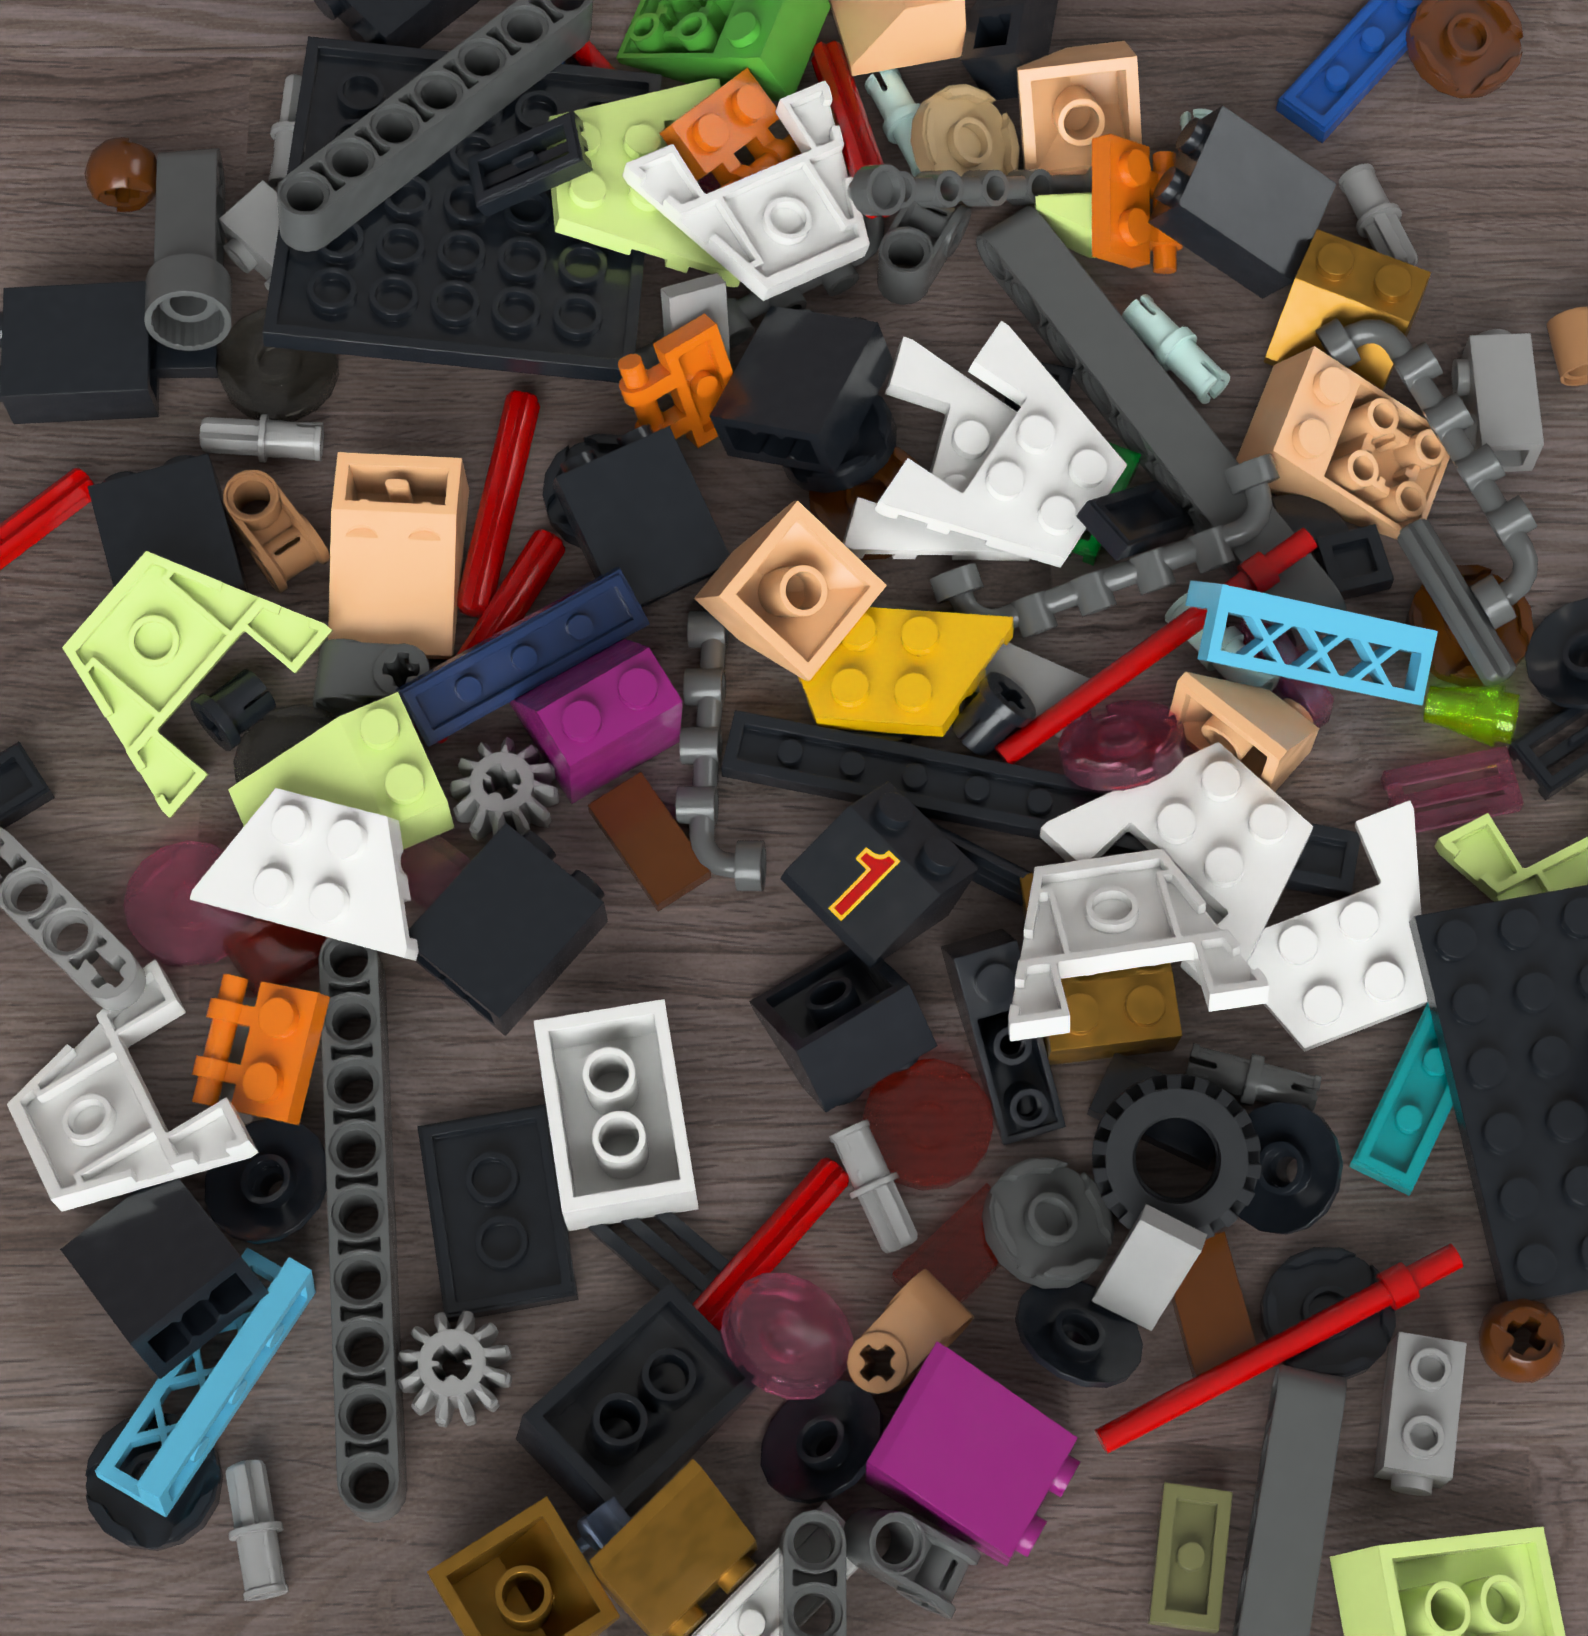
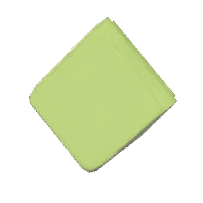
(1069, 218)

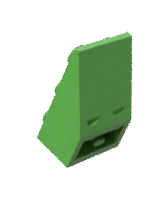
(723, 38)

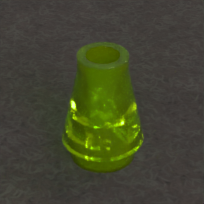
(1475, 712)

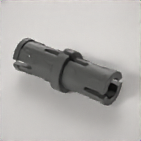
(1253, 1078)

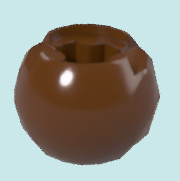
(122, 174)
(1546, 1337)

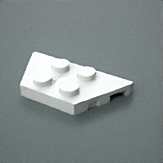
(317, 872)

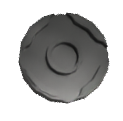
(1047, 1223)

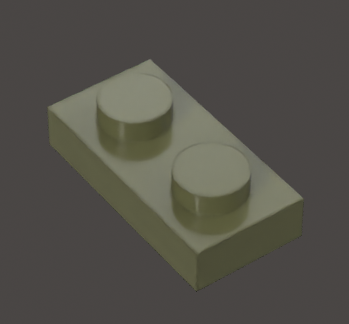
(1190, 1558)

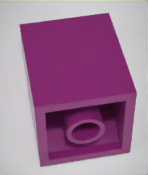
(602, 717)
(972, 1457)

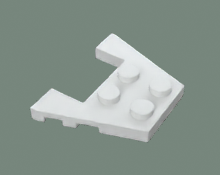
(777, 222)
(967, 437)
(1033, 477)
(1214, 823)
(1115, 918)
(1354, 956)
(97, 1124)

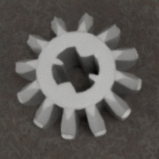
(520, 775)
(452, 1391)

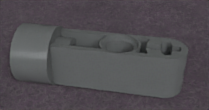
(187, 285)

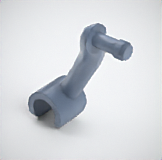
(601, 1525)

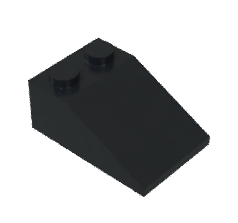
(636, 1406)

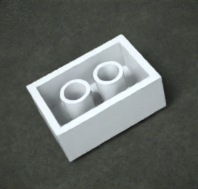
(615, 1115)

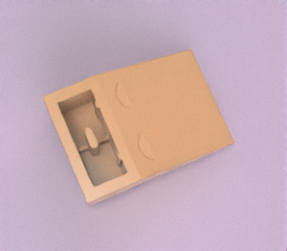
(1345, 444)
(397, 550)

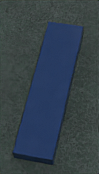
(522, 656)

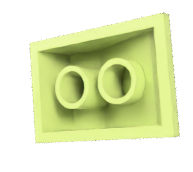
(361, 762)
(1450, 1587)

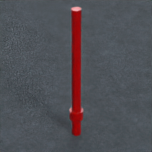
(1255, 574)
(1393, 1288)

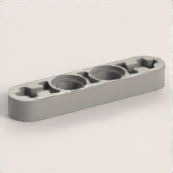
(55, 914)

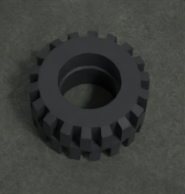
(1187, 1098)

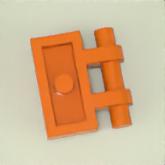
(725, 123)
(1122, 204)
(690, 368)
(276, 1054)

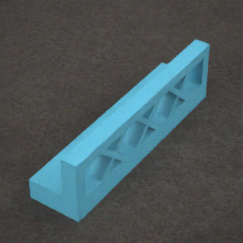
(1311, 620)
(220, 1392)

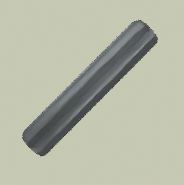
(1456, 602)

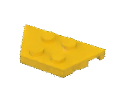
(905, 670)

